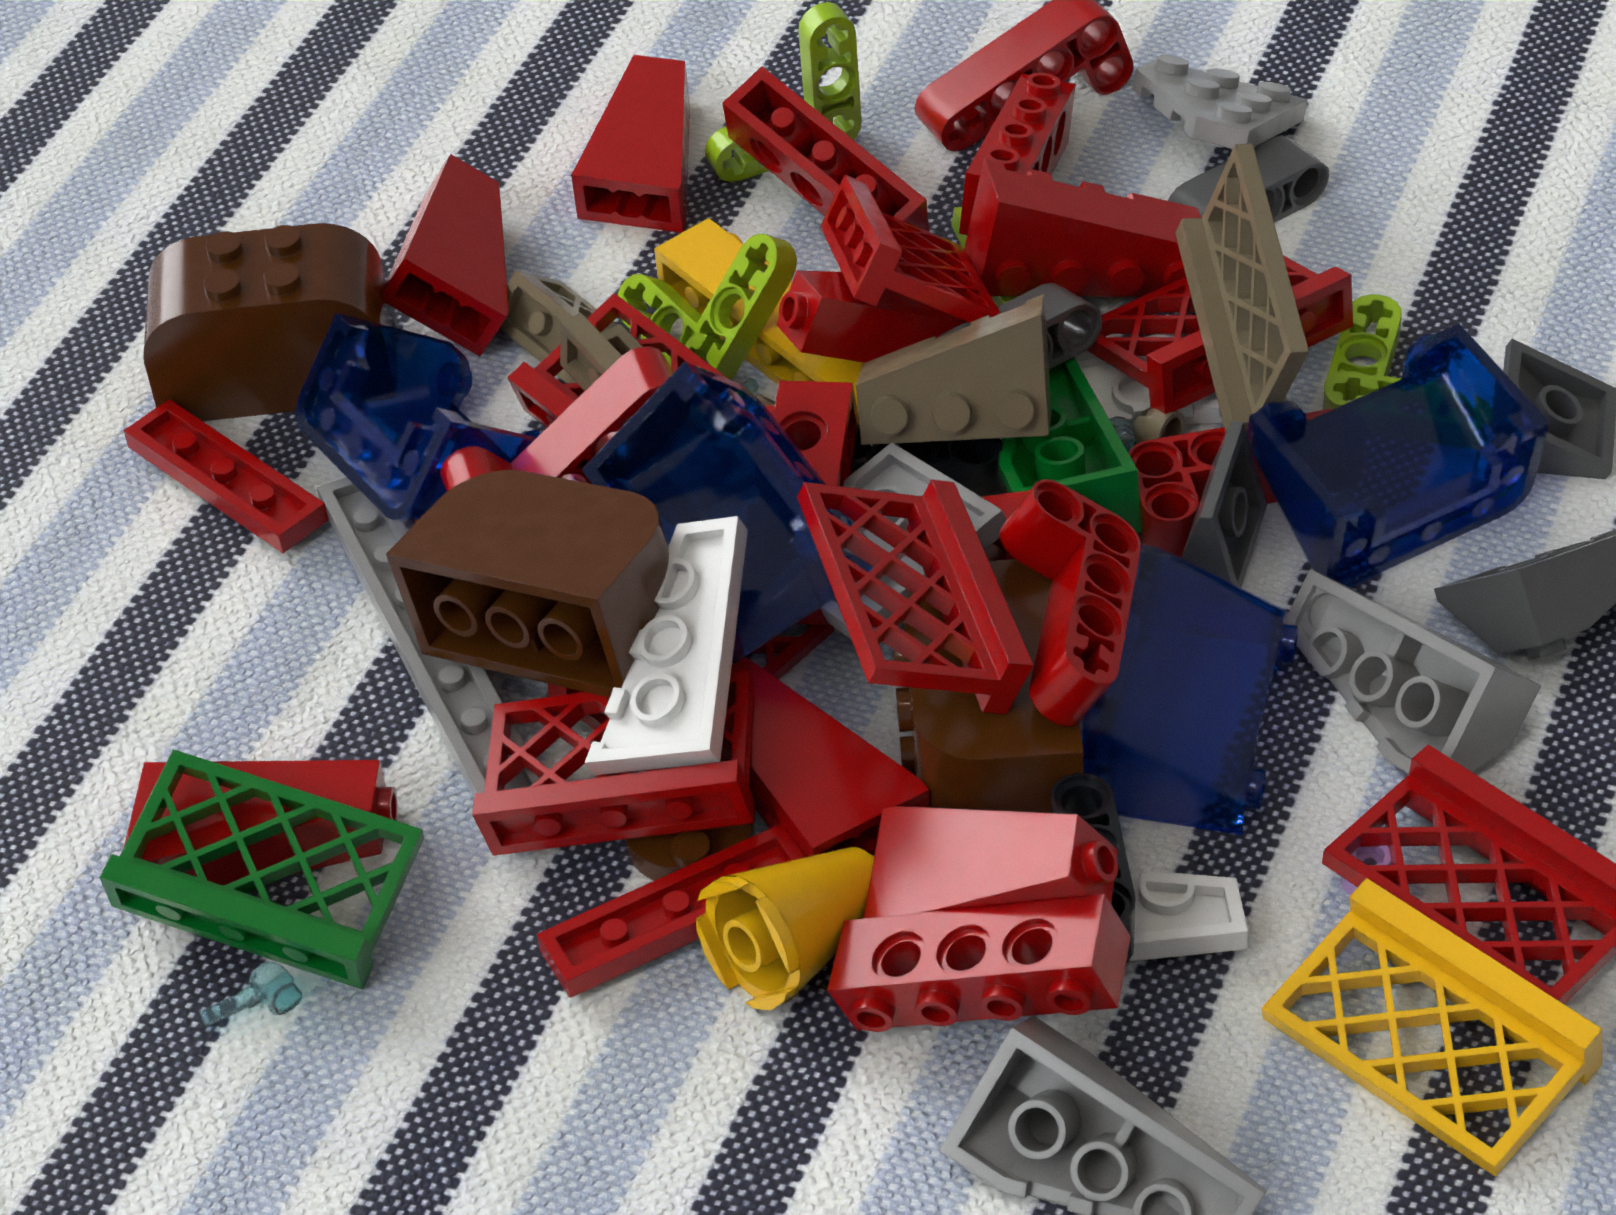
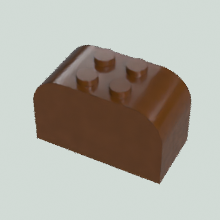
(247, 313)
(534, 577)
(984, 757)

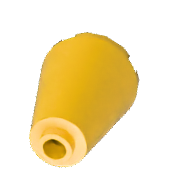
(781, 922)

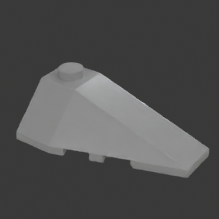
(1409, 679)

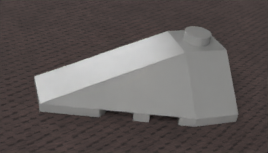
(1083, 1137)

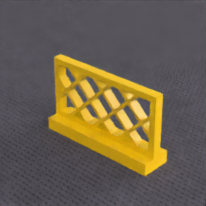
(1481, 991)

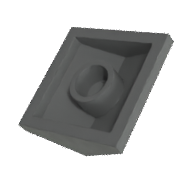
(1575, 405)
(1228, 511)

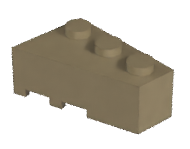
(963, 384)

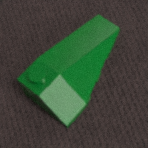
(1078, 452)

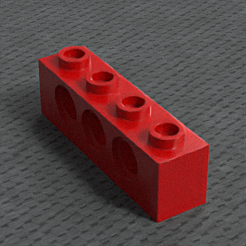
(1026, 133)
(810, 150)
(824, 427)
(980, 963)

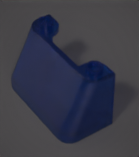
(390, 413)
(718, 453)
(1404, 461)
(1188, 698)

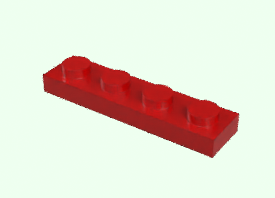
(226, 476)
(652, 917)

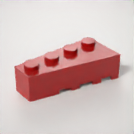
(1080, 237)

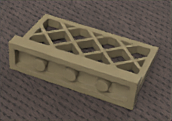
(1242, 292)

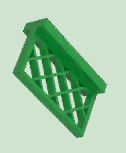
(251, 922)

